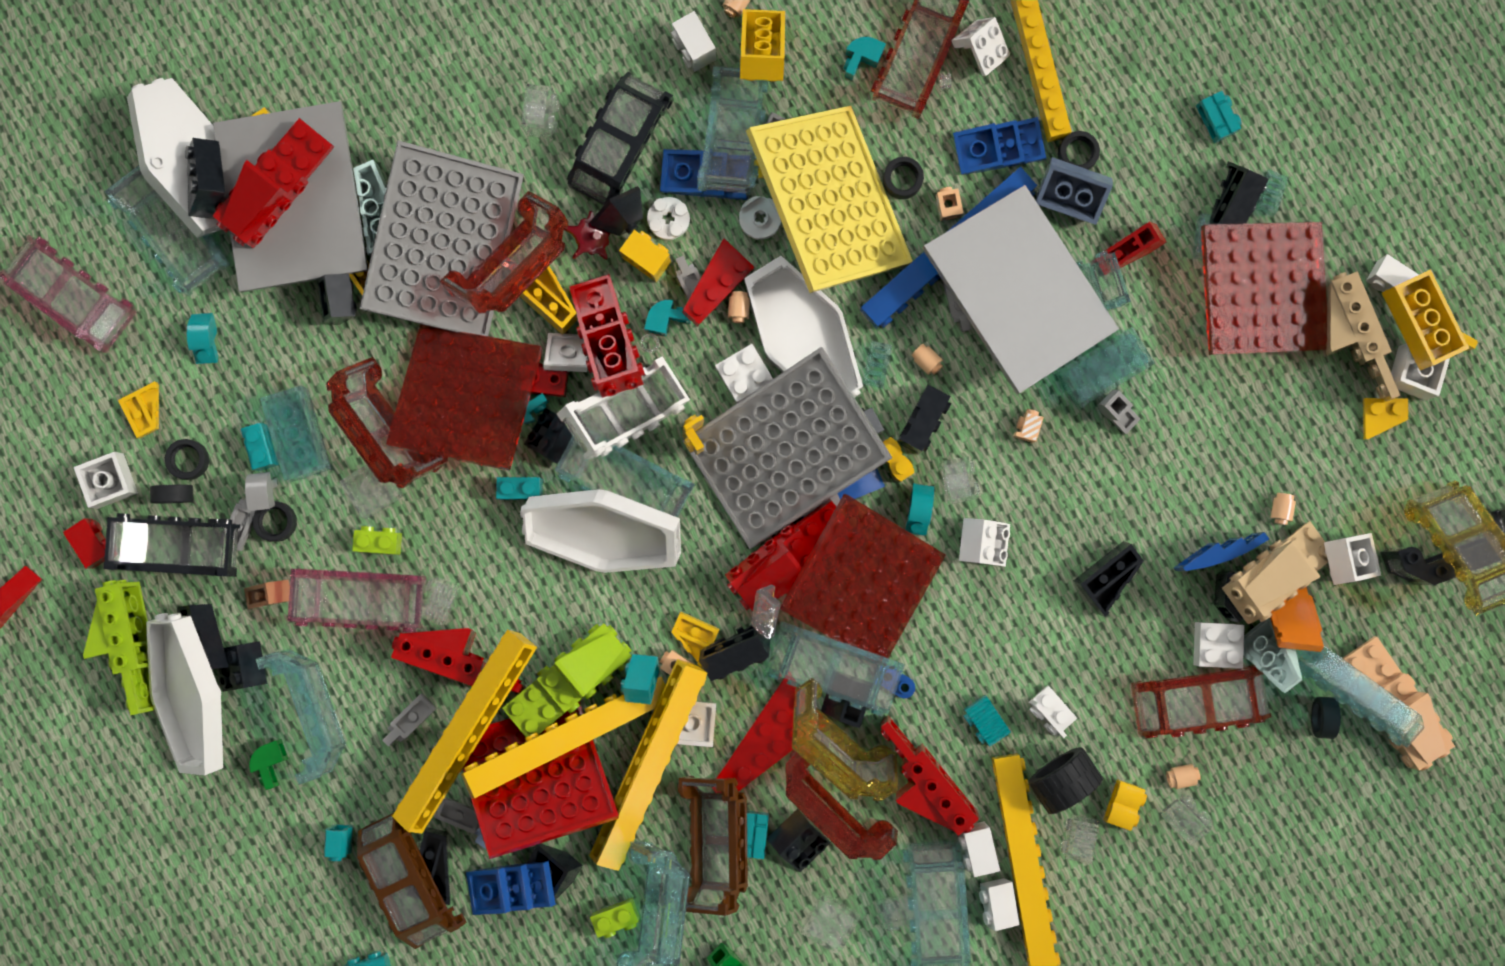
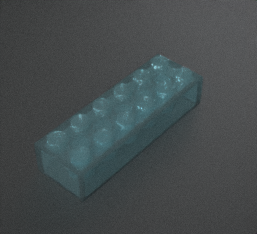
(1362, 694)

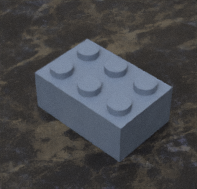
(1074, 190)

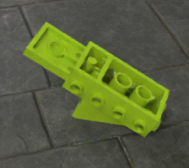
(113, 634)
(569, 680)

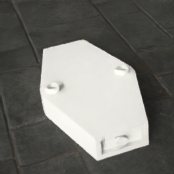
(162, 128)
(799, 322)
(601, 531)
(185, 694)

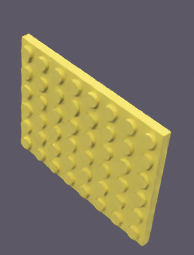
(829, 197)

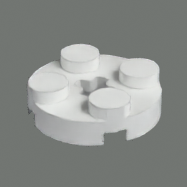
(748, 215)
(675, 228)

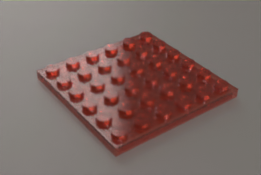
(1264, 287)
(464, 397)
(862, 579)

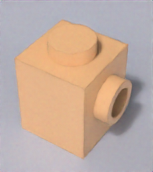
(668, 660)

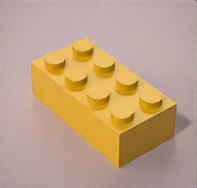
(762, 45)
(1425, 320)

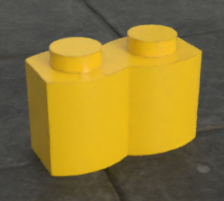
(899, 465)
(1124, 805)

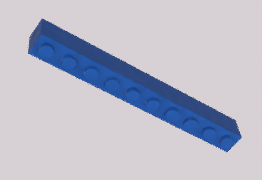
(920, 272)

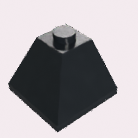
(620, 213)
(562, 866)

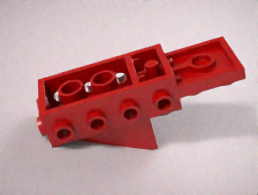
(272, 184)
(606, 337)
(779, 558)
(444, 647)
(929, 786)

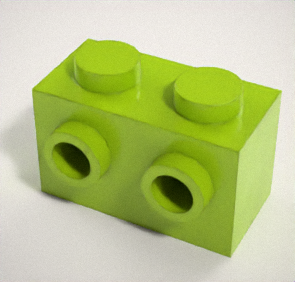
(377, 542)
(614, 918)

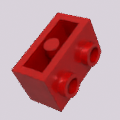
(550, 382)
(87, 542)

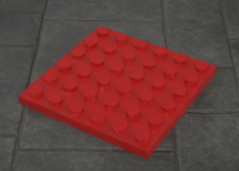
(543, 802)

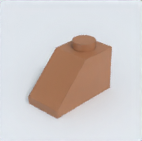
(267, 594)

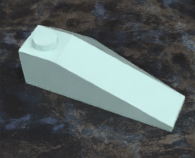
(1276, 663)

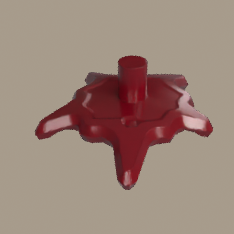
(589, 238)

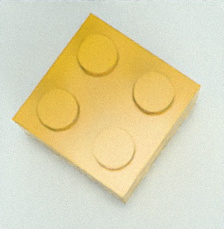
(645, 255)

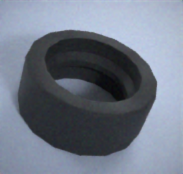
(1082, 136)
(903, 161)
(170, 459)
(171, 494)
(287, 532)
(1325, 717)

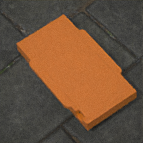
(1298, 624)

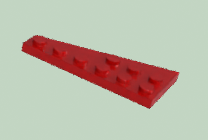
(765, 741)

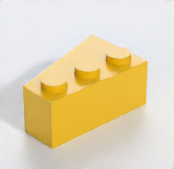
(550, 301)

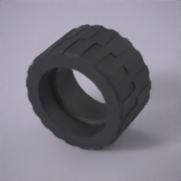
(1065, 781)

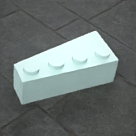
(371, 192)

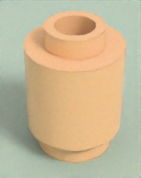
(734, 7)
(738, 306)
(927, 359)
(1283, 508)
(1183, 776)

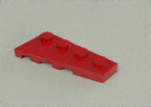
(720, 278)

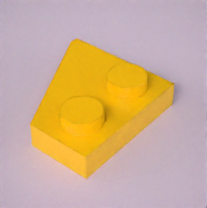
(142, 409)
(1383, 415)
(694, 634)

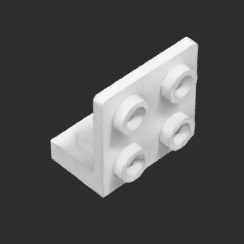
(985, 42)
(1053, 711)

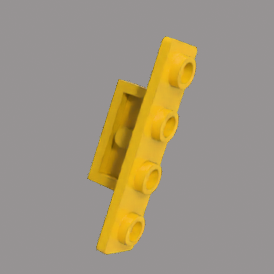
(692, 440)

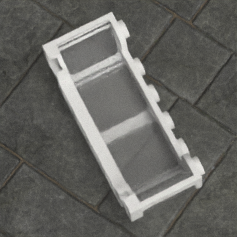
(612, 420)

